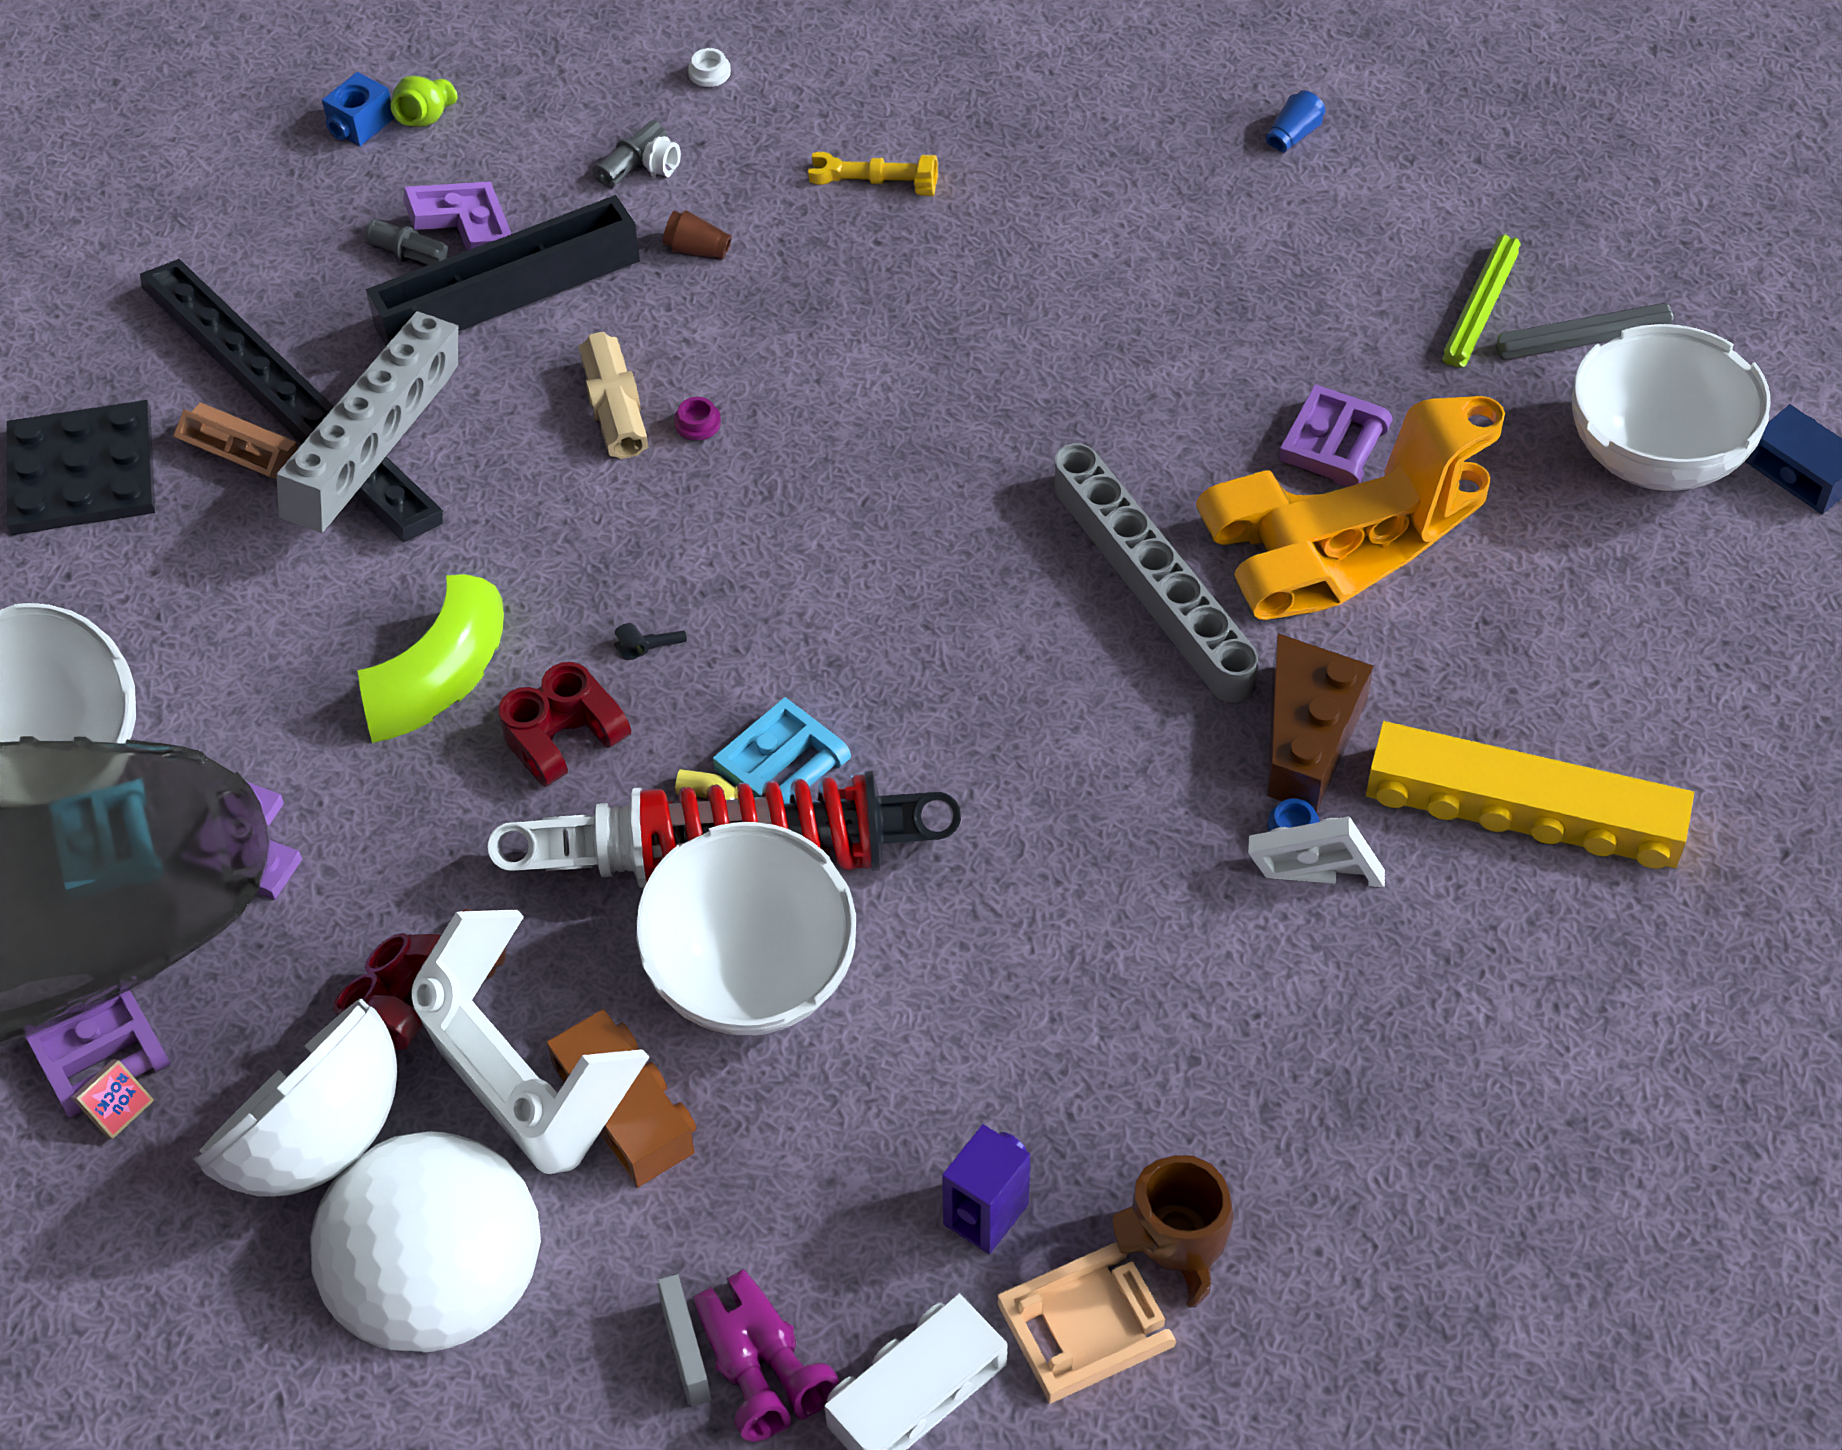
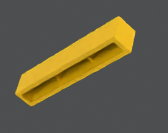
(1530, 795)

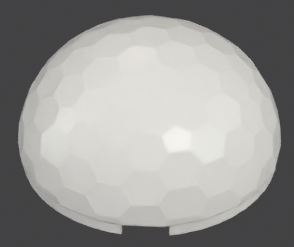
(1669, 406)
(61, 678)
(746, 928)
(316, 1118)
(424, 1242)

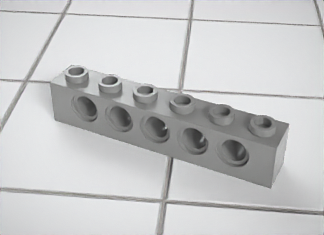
(367, 422)

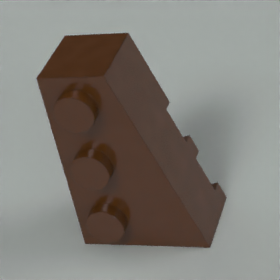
(1312, 717)

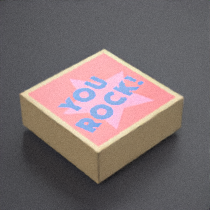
(112, 1098)

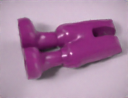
(756, 1334)

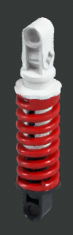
(644, 832)

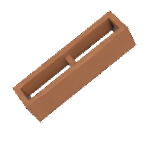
(235, 439)

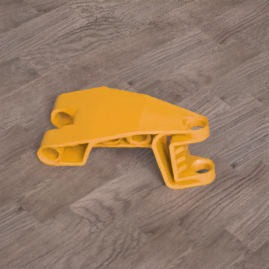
(1352, 537)

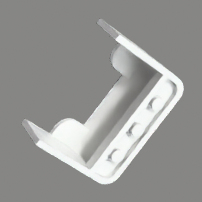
(546, 1125)

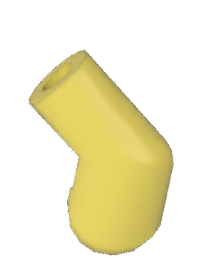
(701, 781)

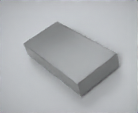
(683, 1341)

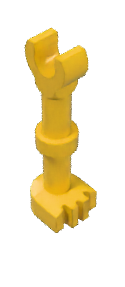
(923, 173)

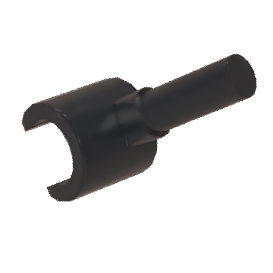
(634, 644)

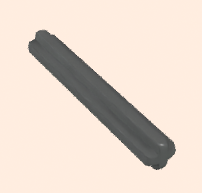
(1579, 331)

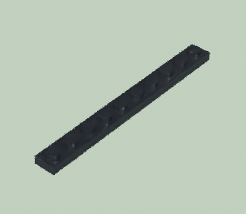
(280, 389)

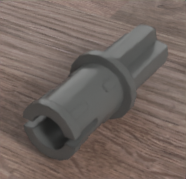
(627, 155)
(405, 242)

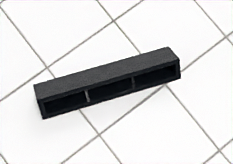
(510, 270)

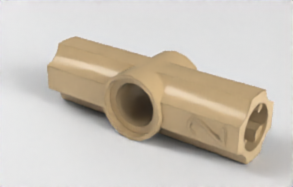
(613, 396)

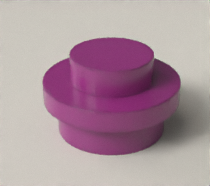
(697, 419)

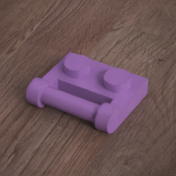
(1321, 429)
(91, 1038)

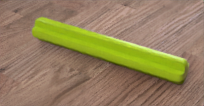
(1481, 301)

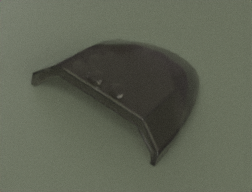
(114, 869)

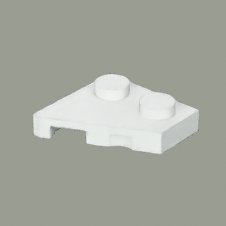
(1316, 852)

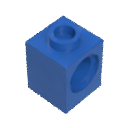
(357, 109)

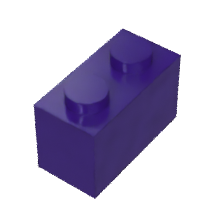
(986, 1188)

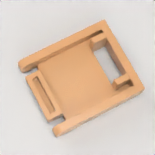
(1093, 1318)

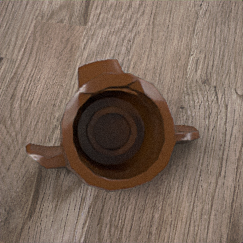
(1178, 1219)

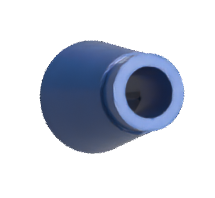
(1296, 120)

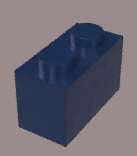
(1801, 458)

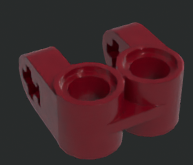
(565, 700)
(390, 983)

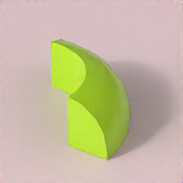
(440, 666)

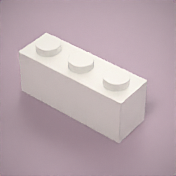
(917, 1380)

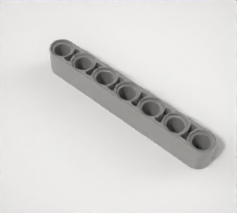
(1156, 573)

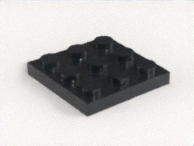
(79, 467)

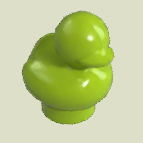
(421, 101)

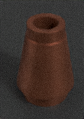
(695, 236)

